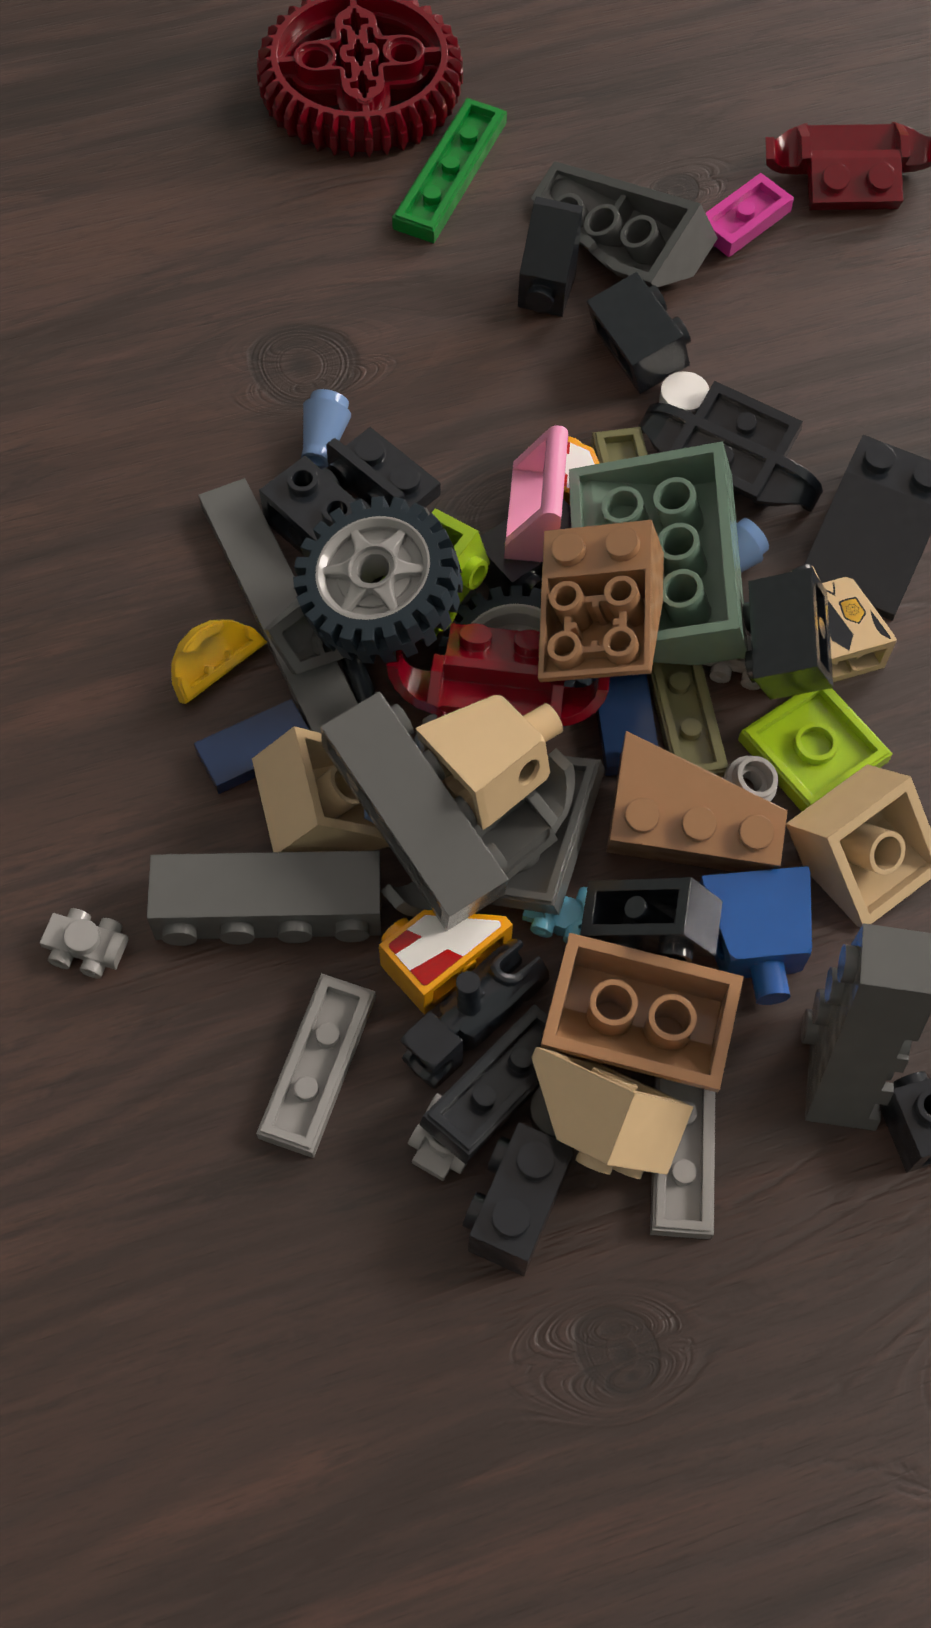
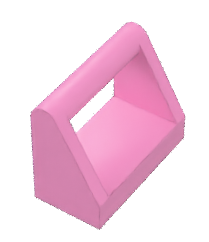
(536, 495)

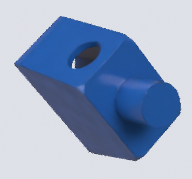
(764, 927)

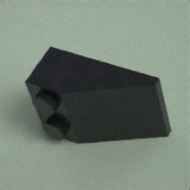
(877, 524)

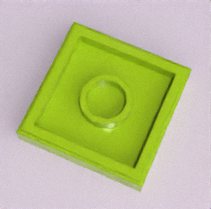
(814, 744)

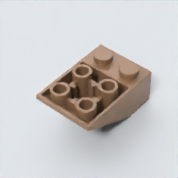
(600, 601)

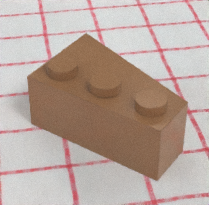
(690, 815)

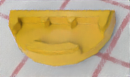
(209, 654)

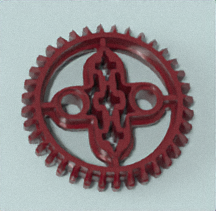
(360, 73)

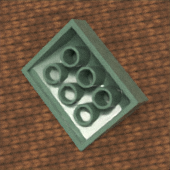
(694, 516)

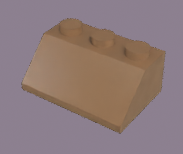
(643, 1012)

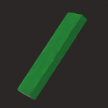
(449, 170)

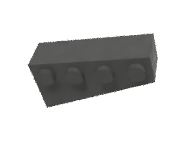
(866, 1024)

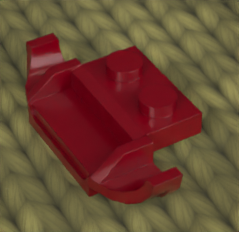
(850, 163)
(490, 663)

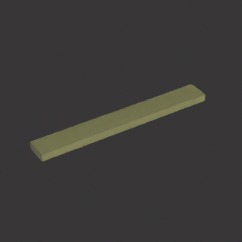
(677, 689)

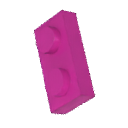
(748, 213)

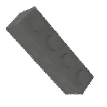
(415, 810)
(265, 896)

